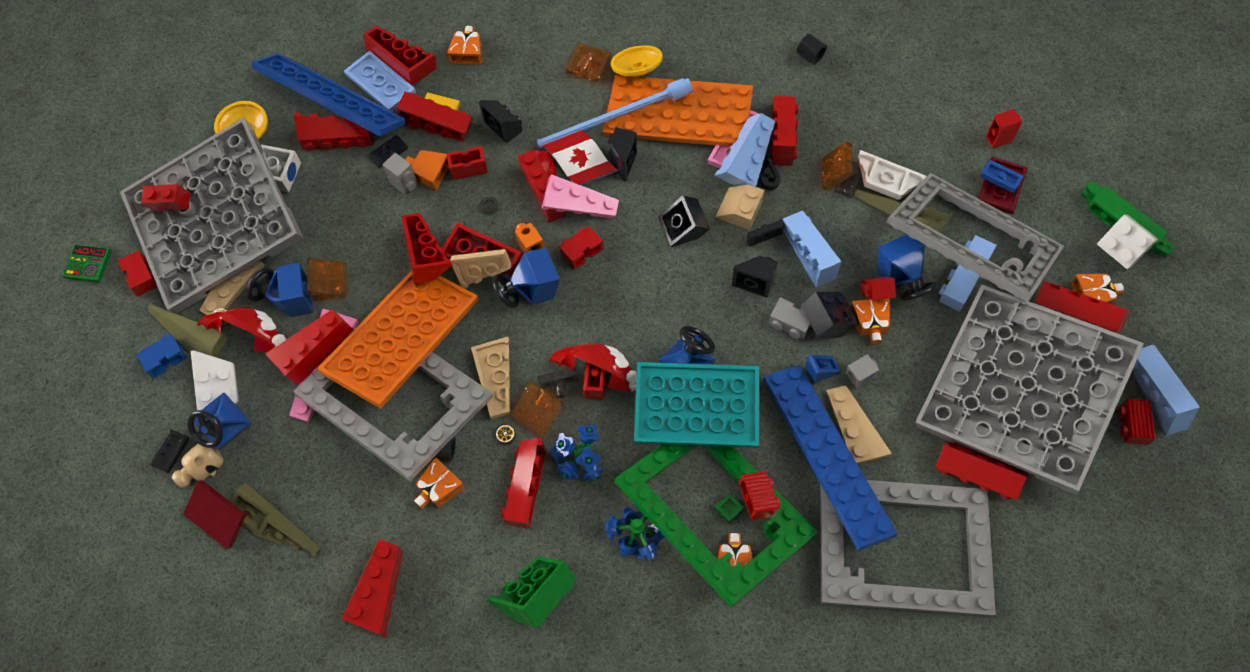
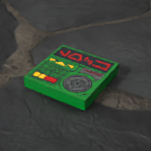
(87, 263)

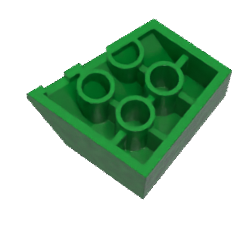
(535, 592)

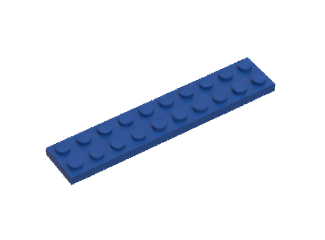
(329, 94)
(830, 458)

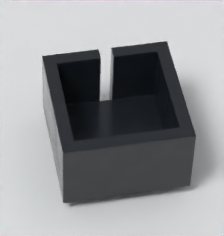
(829, 314)

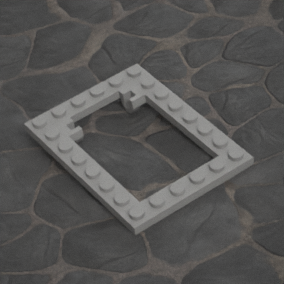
(1019, 283)
(402, 454)
(847, 587)

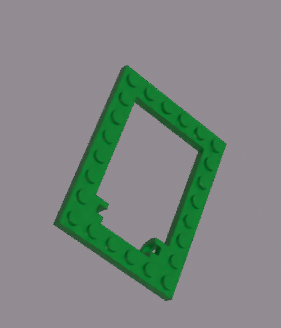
(728, 581)

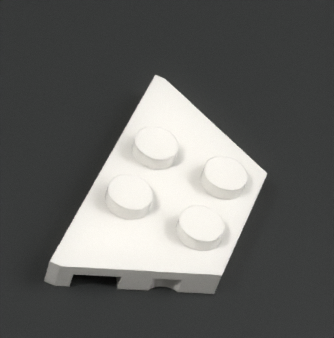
(887, 176)
(212, 378)

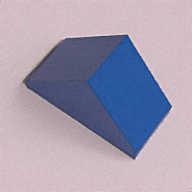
(821, 367)

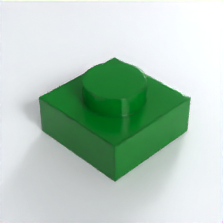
(729, 508)

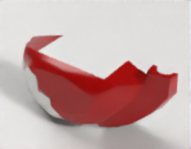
(250, 320)
(602, 357)

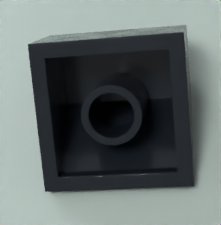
(500, 119)
(623, 150)
(684, 221)
(755, 275)

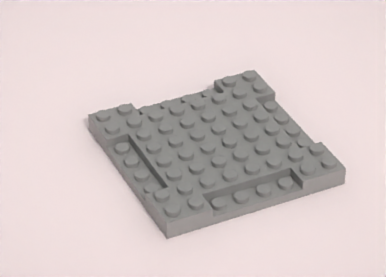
(229, 222)
(1029, 387)

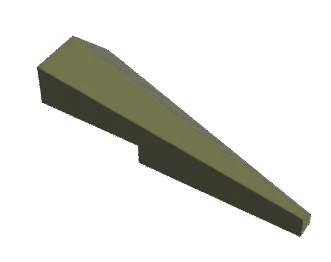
(929, 216)
(189, 334)
(269, 522)

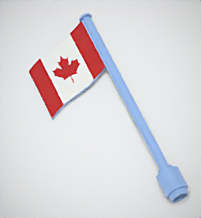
(581, 156)

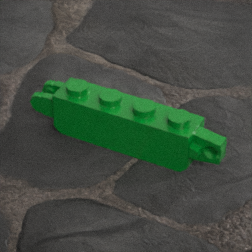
(1111, 207)

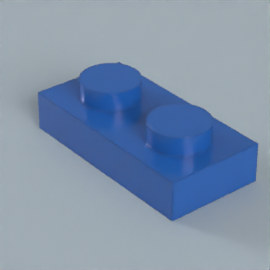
(1001, 176)

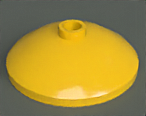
(636, 61)
(249, 110)

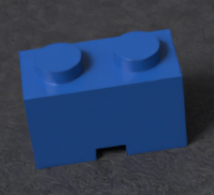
(161, 355)

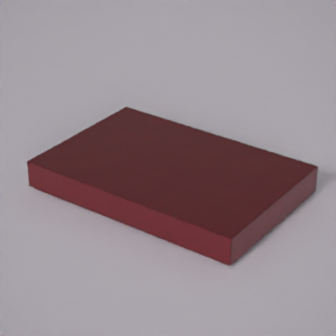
(998, 196)
(214, 514)

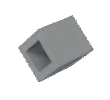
(862, 370)

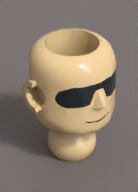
(198, 464)

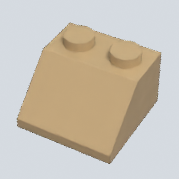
(741, 205)

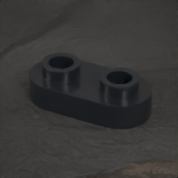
(768, 174)

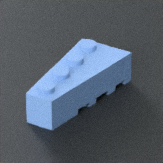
(748, 152)
(811, 249)
(1169, 397)

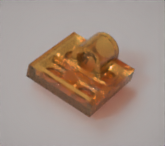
(588, 62)
(837, 166)
(326, 279)
(537, 409)

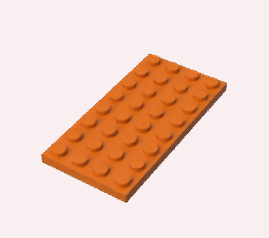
(706, 116)
(397, 337)

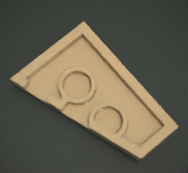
(476, 266)

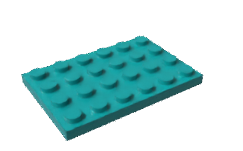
(697, 404)

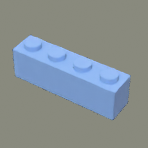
(962, 279)

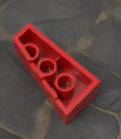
(375, 592)

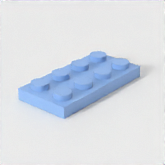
(378, 80)

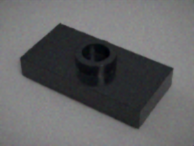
(387, 149)
(765, 233)
(169, 451)

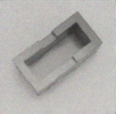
(400, 174)
(789, 319)

